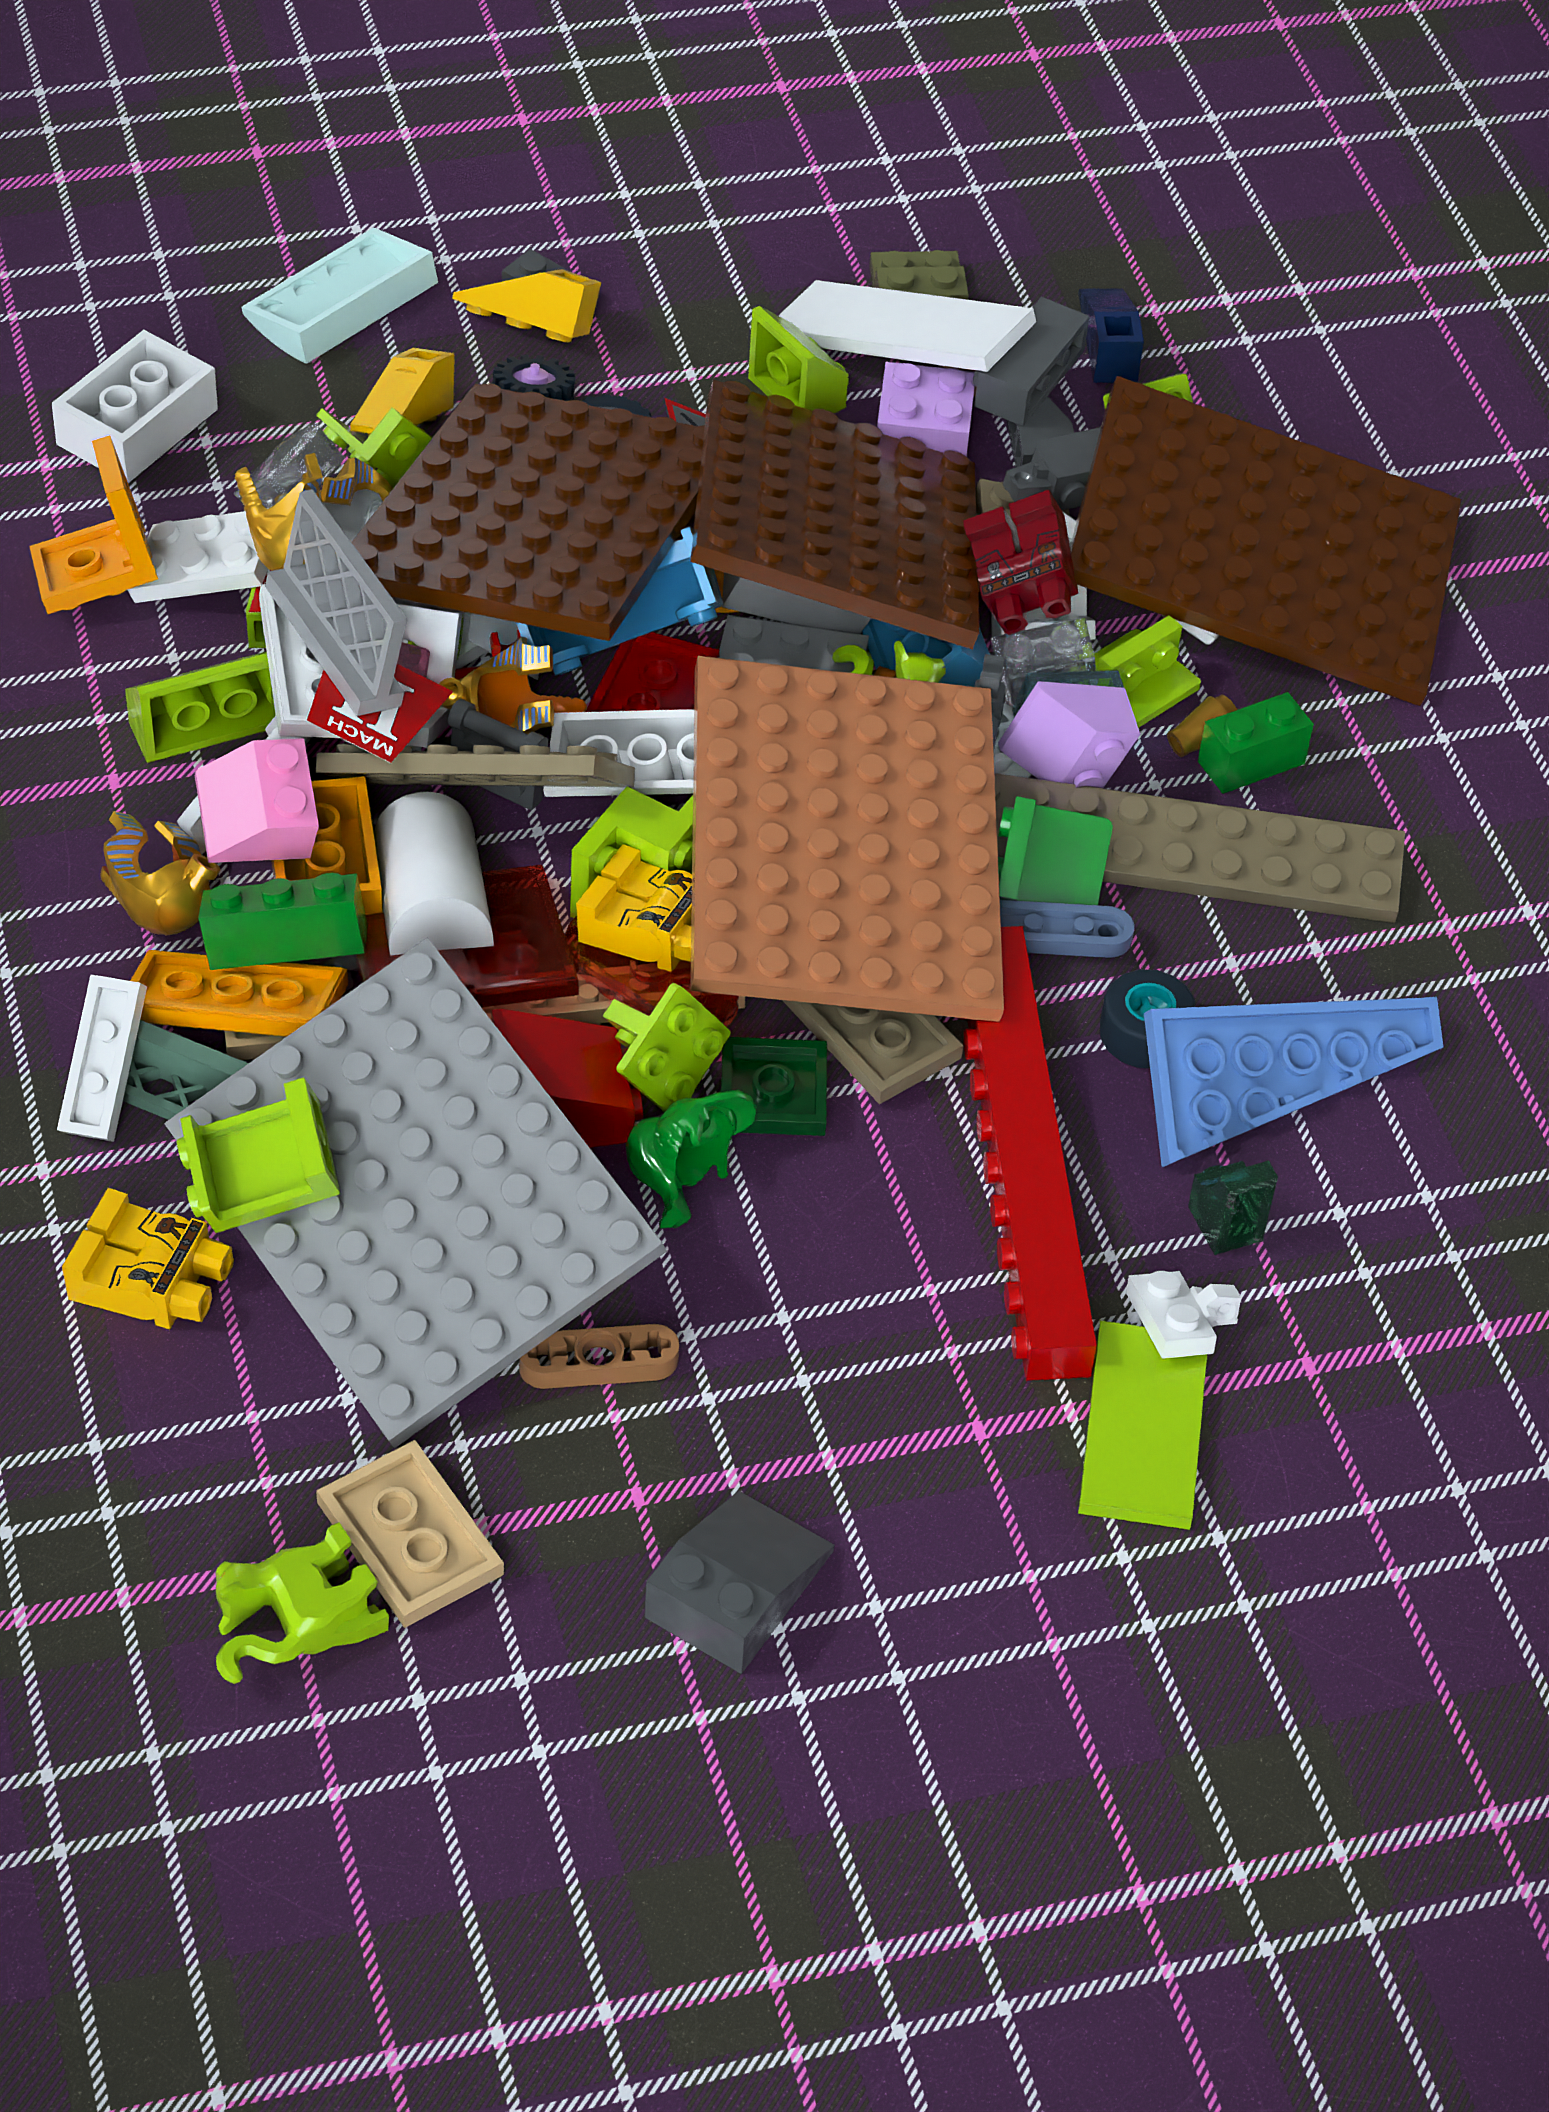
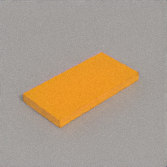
(237, 999)

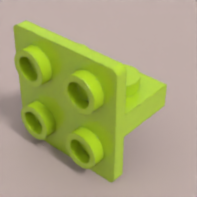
(1150, 668)
(669, 1047)

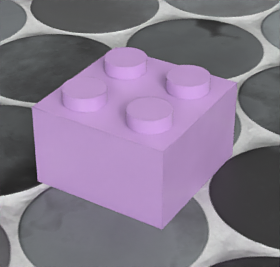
(927, 405)

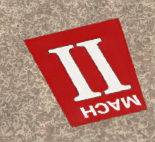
(384, 731)

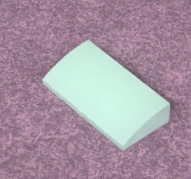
(342, 294)

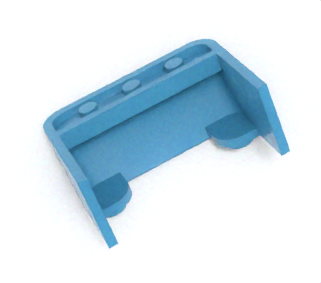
(672, 595)

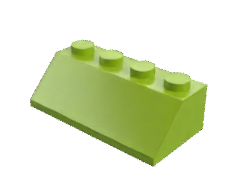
(201, 707)

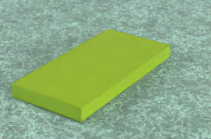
(1142, 1430)

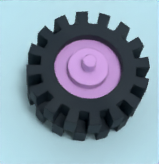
(536, 376)

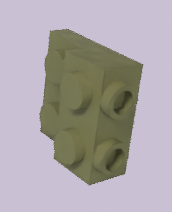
(919, 272)

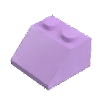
(1072, 733)

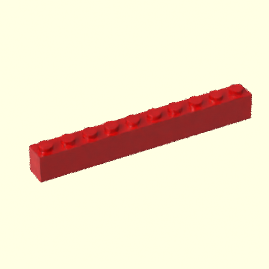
(1029, 1180)

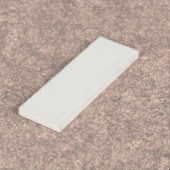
(908, 324)

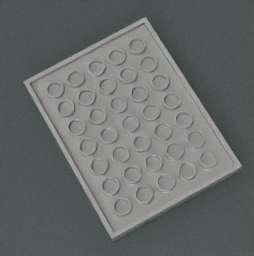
(462, 1202)

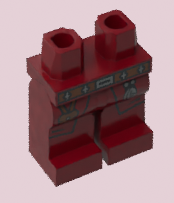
(1023, 563)

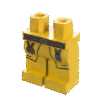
(638, 911)
(144, 1263)

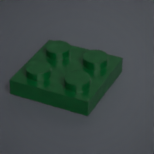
(784, 1081)

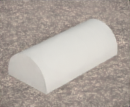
(431, 875)

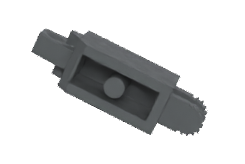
(1056, 465)

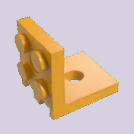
(112, 551)

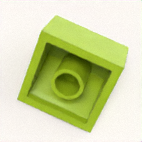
(793, 365)

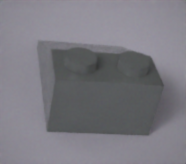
(734, 1579)

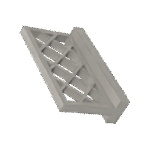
(319, 613)

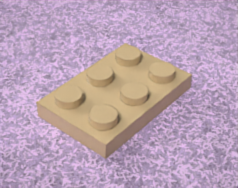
(410, 1533)

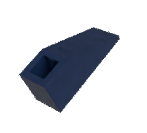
(1112, 334)

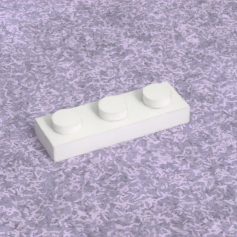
(102, 1058)

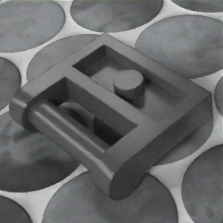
(475, 728)

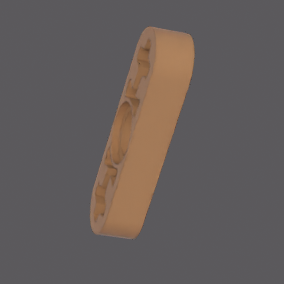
(614, 1339)

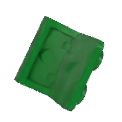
(1052, 854)

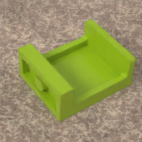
(259, 1160)

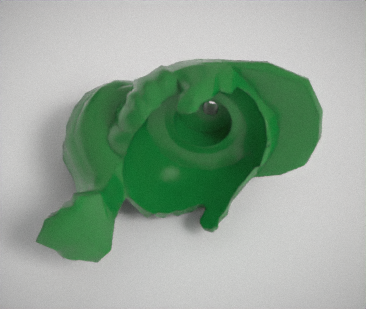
(686, 1145)

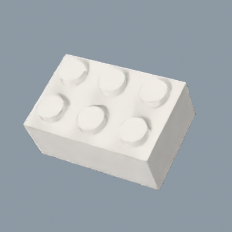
(139, 396)

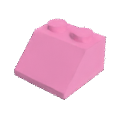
(258, 803)

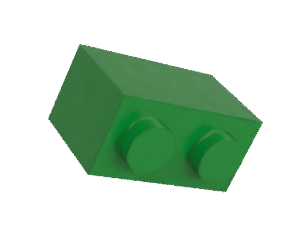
(1255, 742)

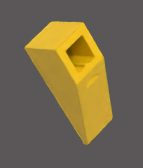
(549, 300)
(414, 384)

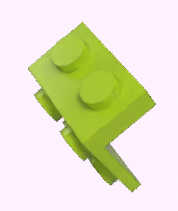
(389, 447)

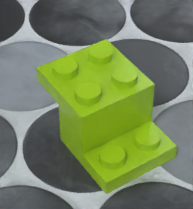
(638, 822)

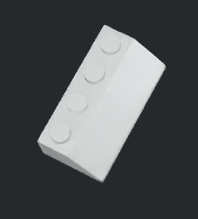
(650, 740)

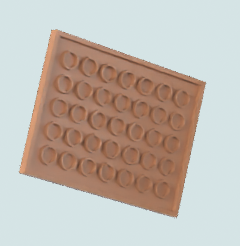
(844, 840)

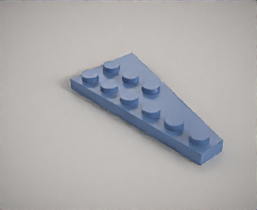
(1249, 1064)

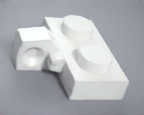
(1181, 1316)

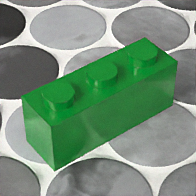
(283, 921)

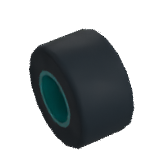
(1124, 1009)

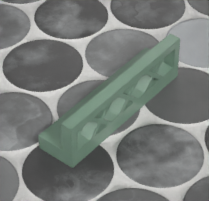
(178, 1061)

